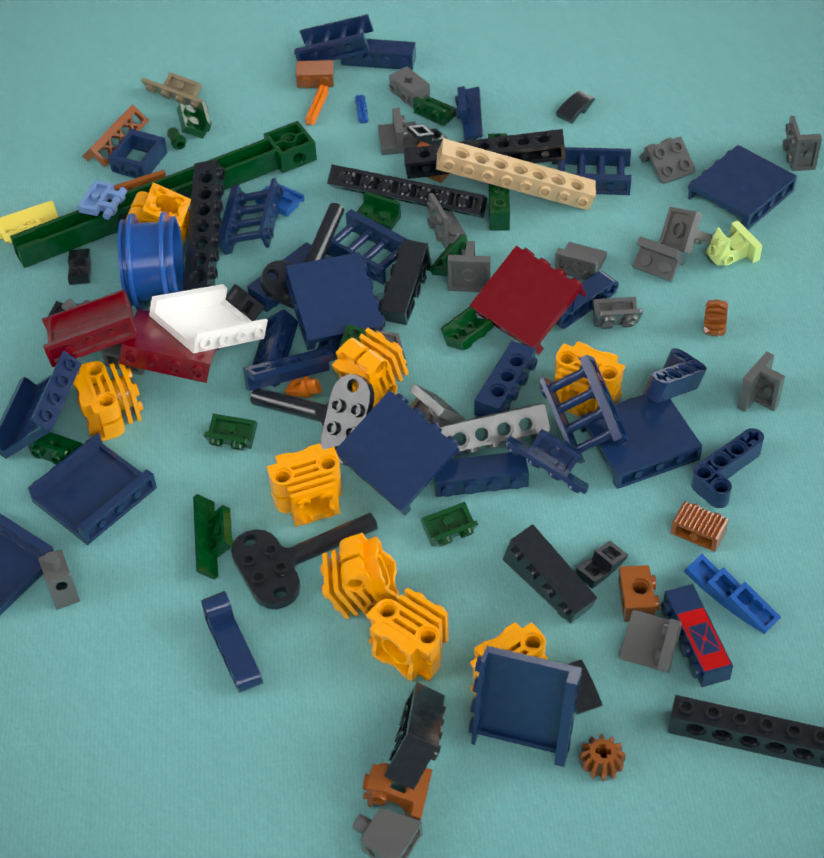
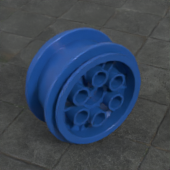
(150, 258)

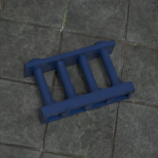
(335, 40)
(605, 183)
(235, 210)
(374, 232)
(596, 390)

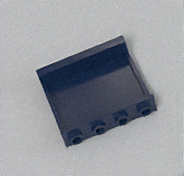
(744, 185)
(331, 295)
(36, 406)
(656, 443)
(397, 450)
(91, 489)
(18, 561)
(525, 701)

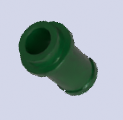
(177, 140)

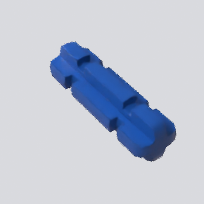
(361, 108)

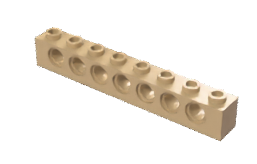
(515, 174)

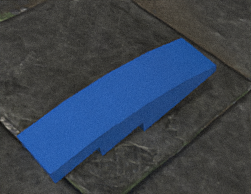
(732, 595)

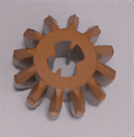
(715, 317)
(605, 766)

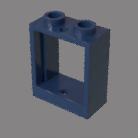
(151, 144)

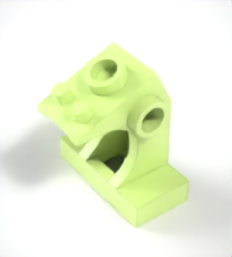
(729, 250)

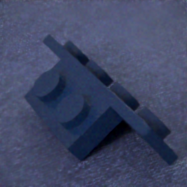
(469, 111)
(552, 456)

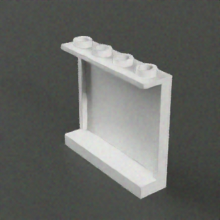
(204, 319)

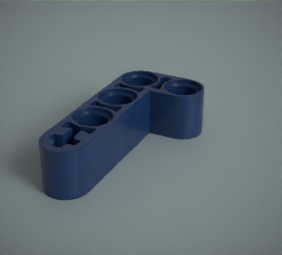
(596, 287)
(679, 375)
(712, 473)
(231, 642)

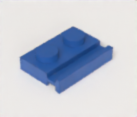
(288, 202)

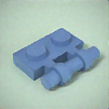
(97, 197)

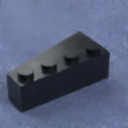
(405, 281)
(548, 574)
(417, 736)

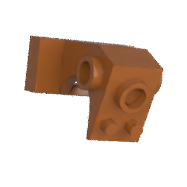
(379, 791)

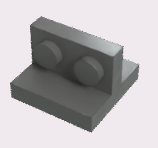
(395, 136)
(682, 230)
(658, 259)
(468, 271)
(761, 385)
(434, 407)

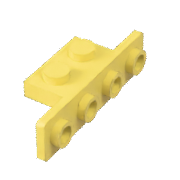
(26, 219)

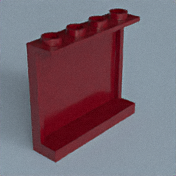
(526, 297)
(90, 327)
(162, 353)

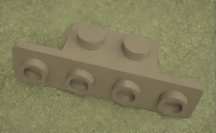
(176, 87)

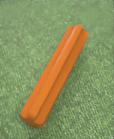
(316, 105)

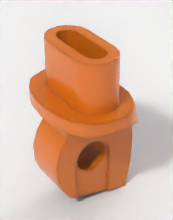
(304, 387)

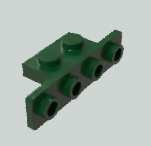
(212, 534)

